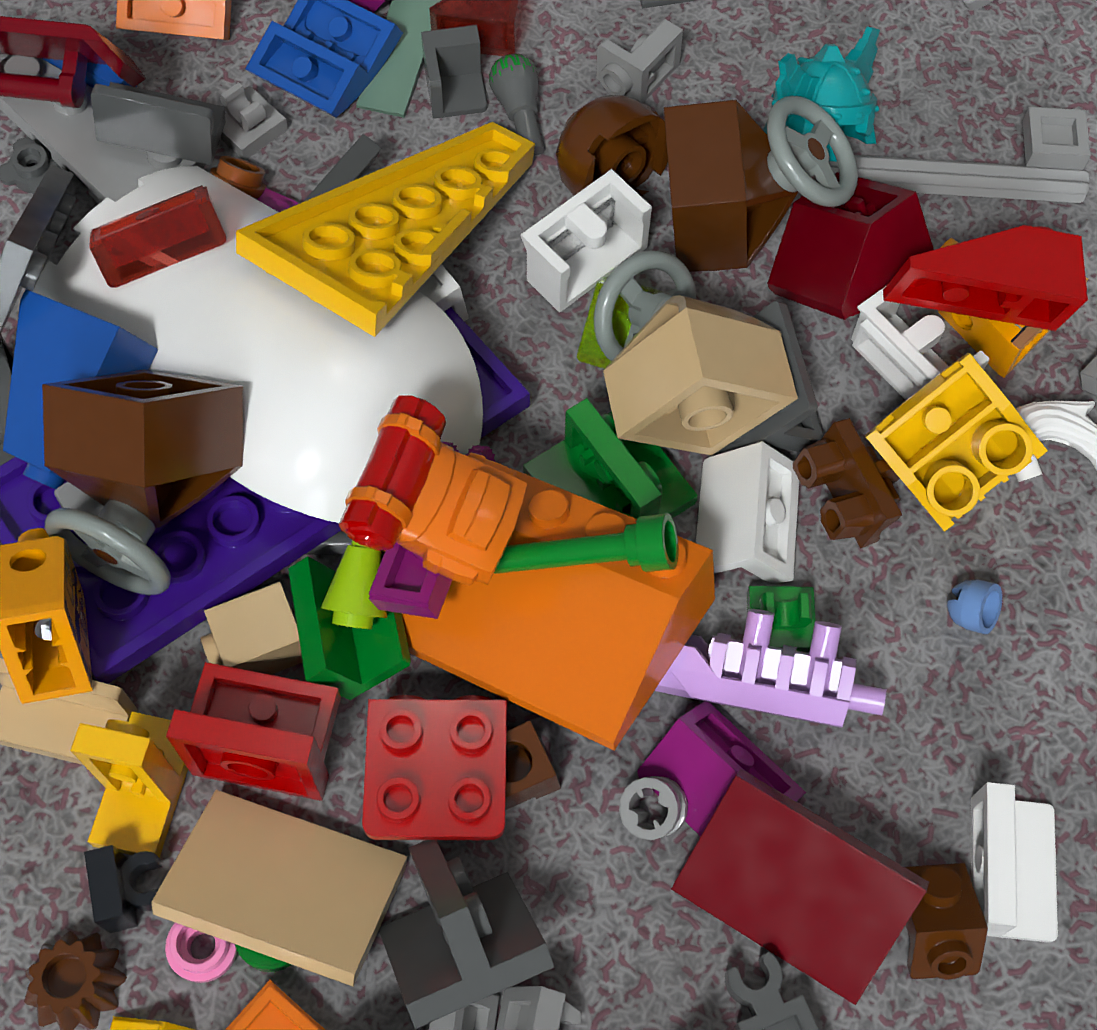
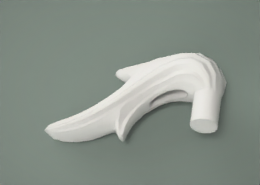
(1062, 423)

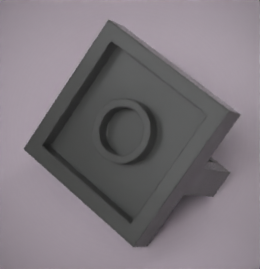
(462, 943)

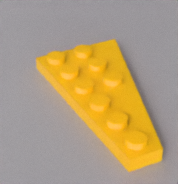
(387, 232)

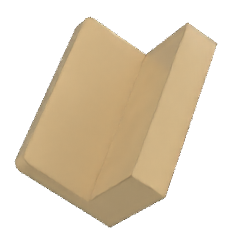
(51, 724)

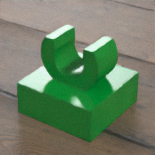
(793, 613)

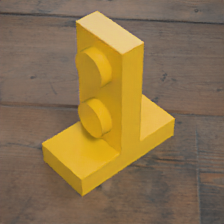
(139, 779)

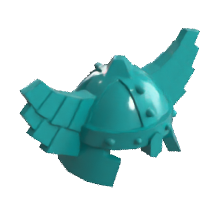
(835, 85)

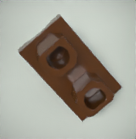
(858, 481)

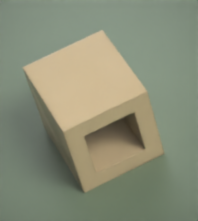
(253, 632)

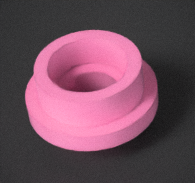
(197, 970)

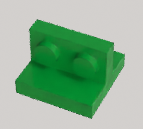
(611, 470)

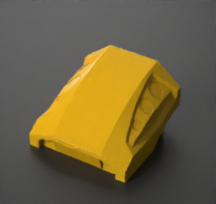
(955, 440)

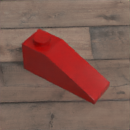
(1007, 277)

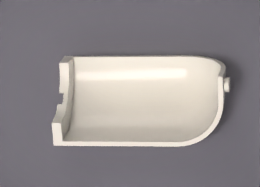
(305, 372)

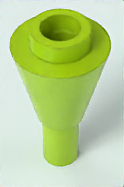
(351, 587)

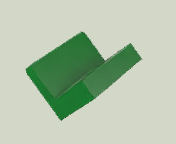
(342, 654)

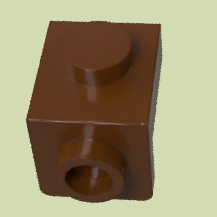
(947, 925)

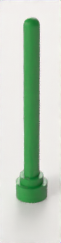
(646, 544)

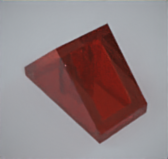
(496, 21)

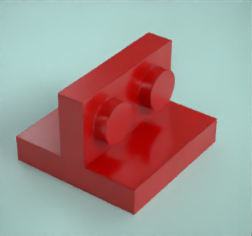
(257, 731)

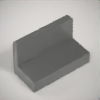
(157, 122)

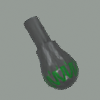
(516, 88)

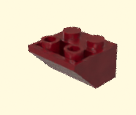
(848, 251)

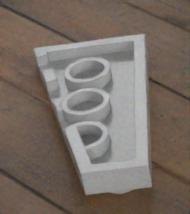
(71, 137)

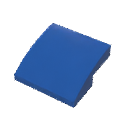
(325, 52)

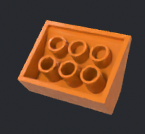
(570, 639)

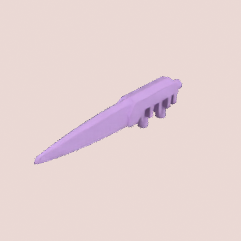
(772, 678)

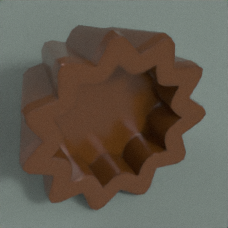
(74, 982)

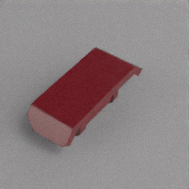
(63, 41)

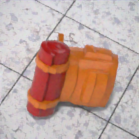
(432, 498)

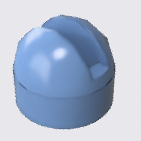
(976, 606)

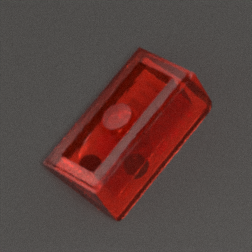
(156, 236)

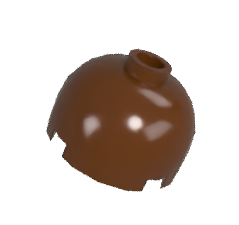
(612, 135)

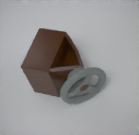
(738, 181)
(143, 451)

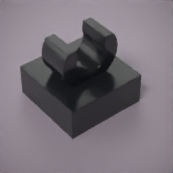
(113, 886)

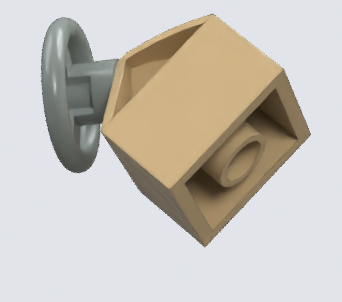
(689, 367)

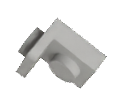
(644, 67)

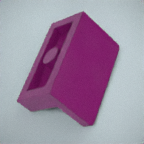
(703, 758)

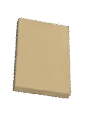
(281, 887)

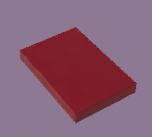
(799, 886)

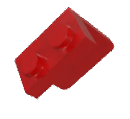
(435, 768)

